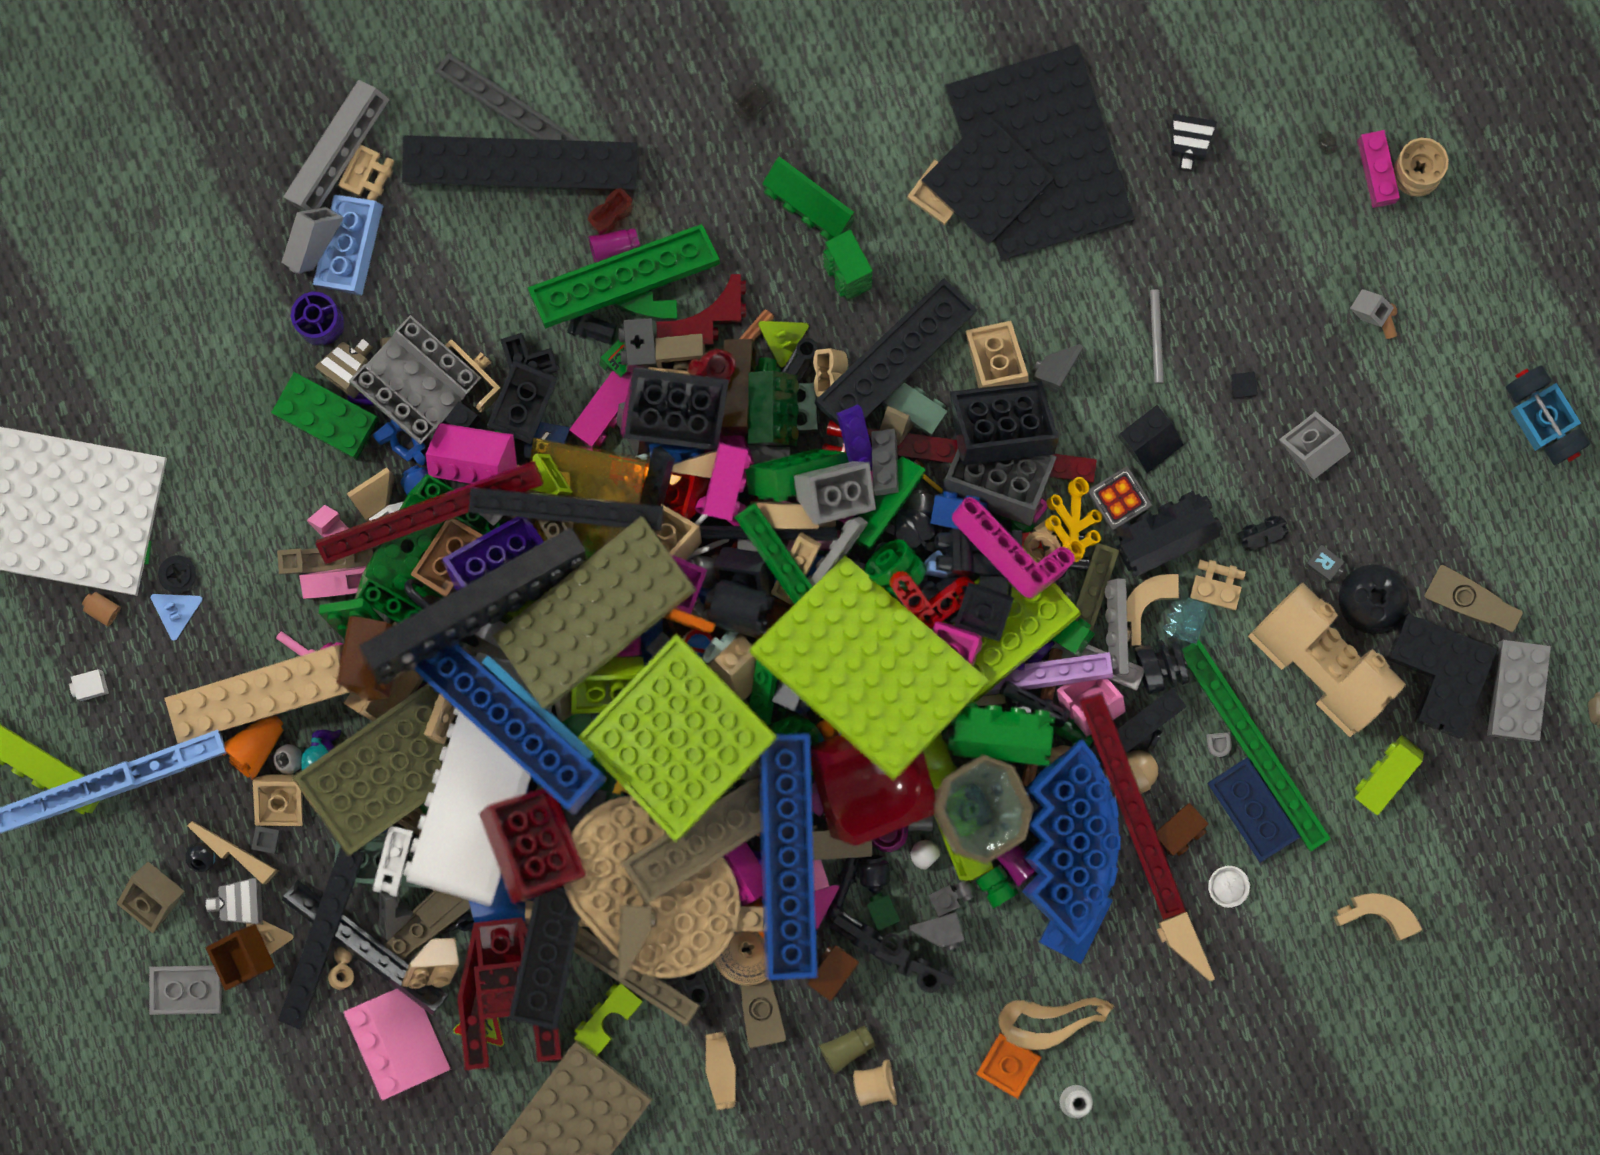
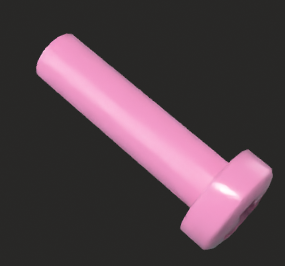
(292, 644)

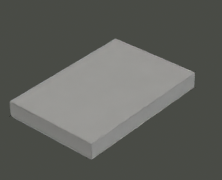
(184, 990)

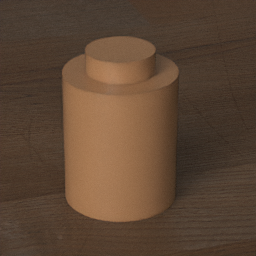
(100, 608)

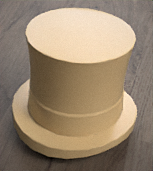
(875, 1085)

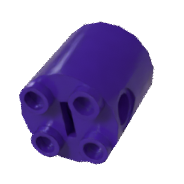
(323, 329)

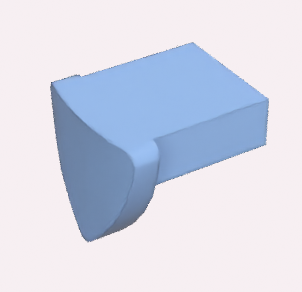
(931, 568)

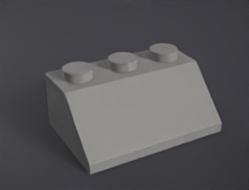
(836, 491)

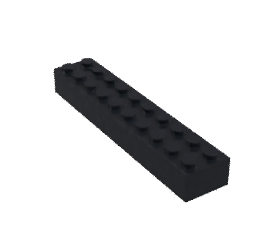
(520, 163)
(472, 607)
(549, 946)

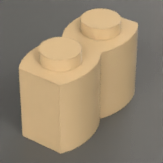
(829, 367)

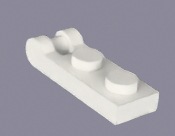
(393, 860)

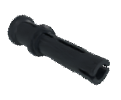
(1035, 703)

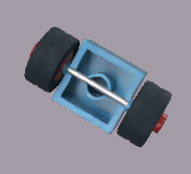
(1546, 416)

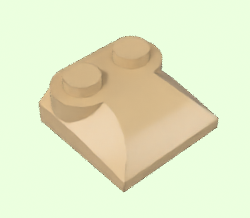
(277, 801)

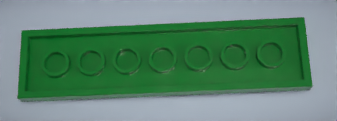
(623, 276)

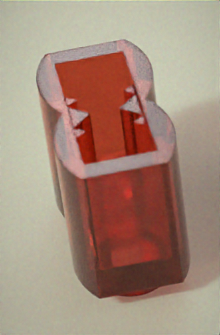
(616, 208)

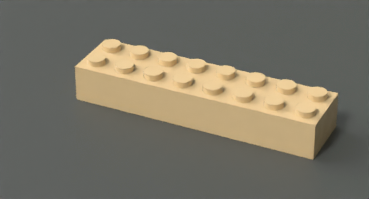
(256, 694)

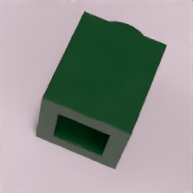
(882, 911)

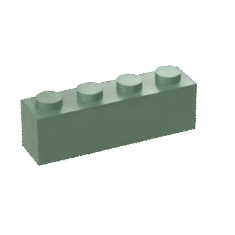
(924, 413)

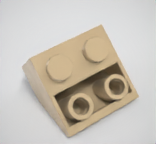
(433, 965)

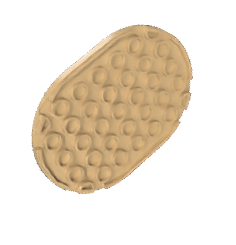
(690, 919)

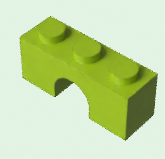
(620, 1001)

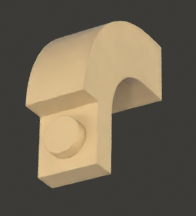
(788, 515)
(1153, 589)
(1392, 910)

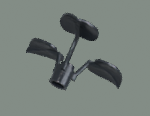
(915, 529)

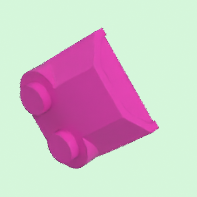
(962, 641)

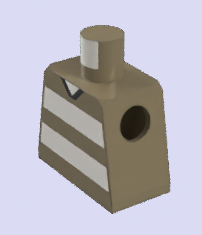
(343, 364)

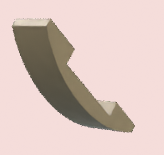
(310, 561)

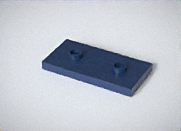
(1253, 809)

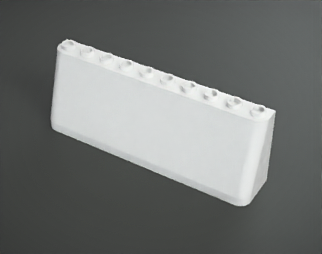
(453, 844)

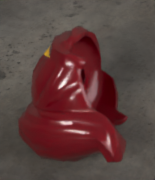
(714, 364)

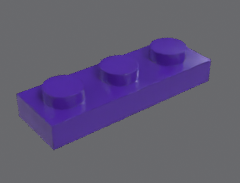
(855, 435)

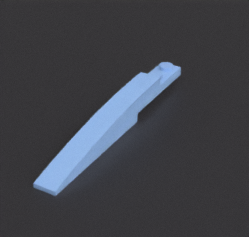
(111, 781)

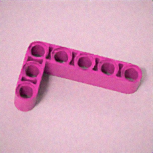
(1006, 554)

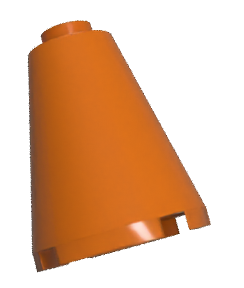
(253, 745)

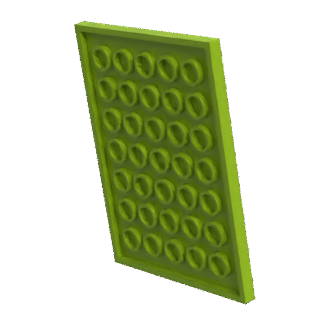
(869, 667)

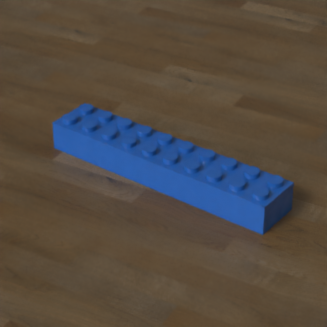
(512, 726)
(787, 858)

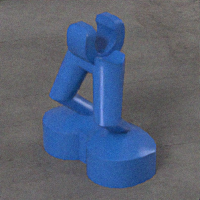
(389, 432)

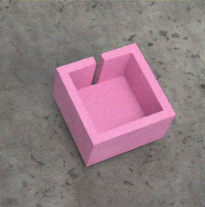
(1070, 695)

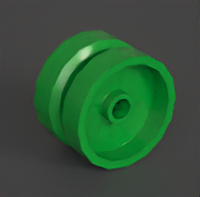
(892, 558)

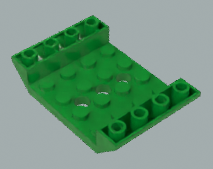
(390, 567)

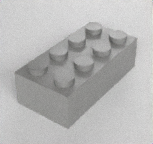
(1519, 691)

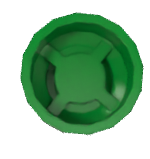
(997, 886)

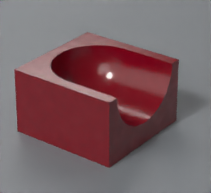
(862, 798)

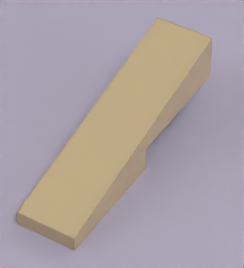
(223, 848)

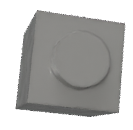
(1371, 307)

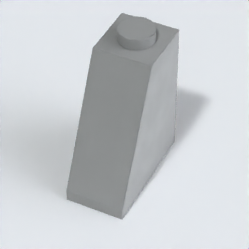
(310, 238)

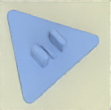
(175, 611)

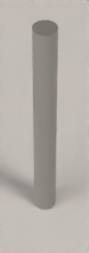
(1156, 336)

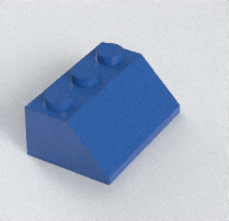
(1058, 941)

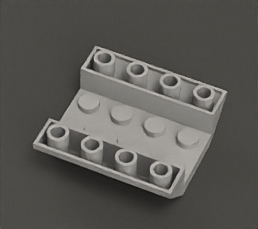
(415, 380)

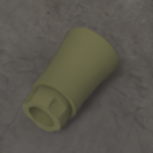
(846, 1048)

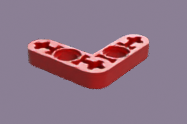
(925, 606)

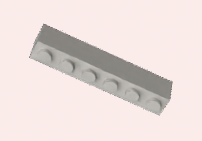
(336, 147)

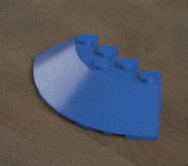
(1075, 842)

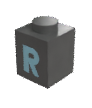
(1325, 564)

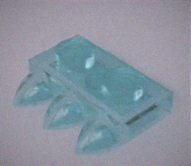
(1188, 620)

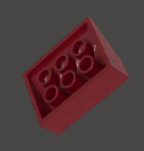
(532, 844)

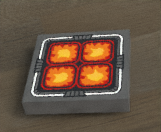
(1119, 498)

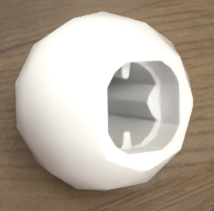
(924, 854)

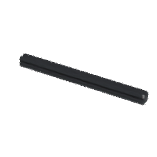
(737, 532)

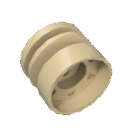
(1424, 155)

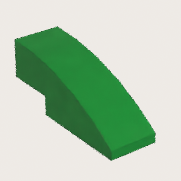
(645, 307)

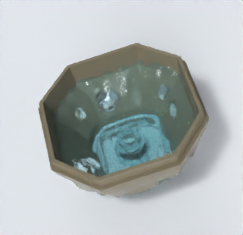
(983, 809)

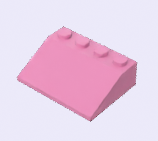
(396, 1042)

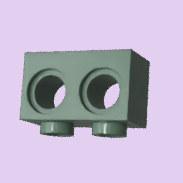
(808, 408)

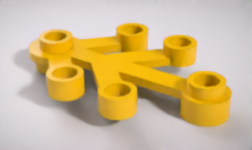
(1076, 489)

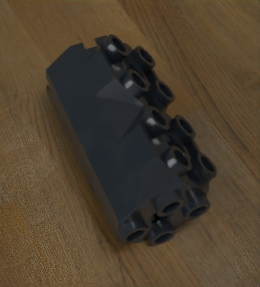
(1168, 534)

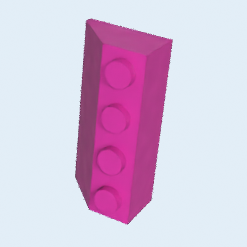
(469, 453)

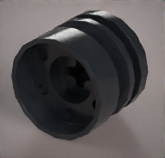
(1162, 665)

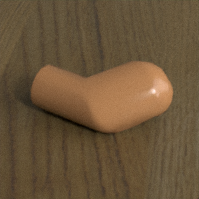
(1388, 326)

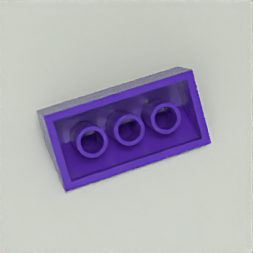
(491, 551)

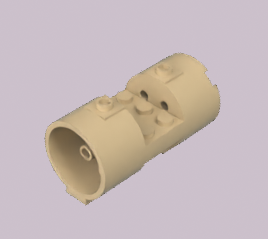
(1352, 684)

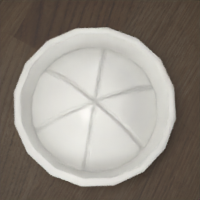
(1229, 886)

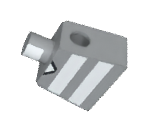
(238, 902)

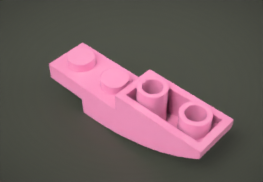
(331, 582)

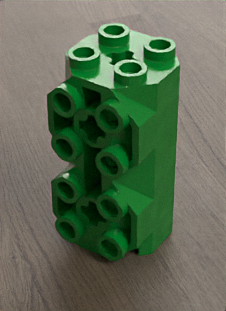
(1002, 735)

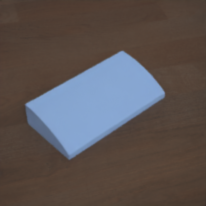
(349, 252)

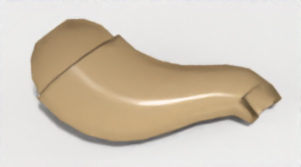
(1142, 764)
(1038, 1041)

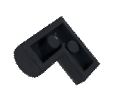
(516, 349)

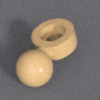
(342, 957)

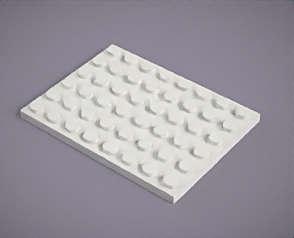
(76, 510)

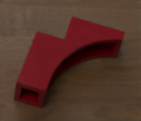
(725, 310)

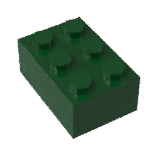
(772, 409)

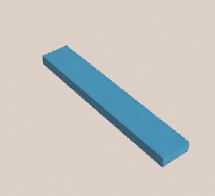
(524, 696)

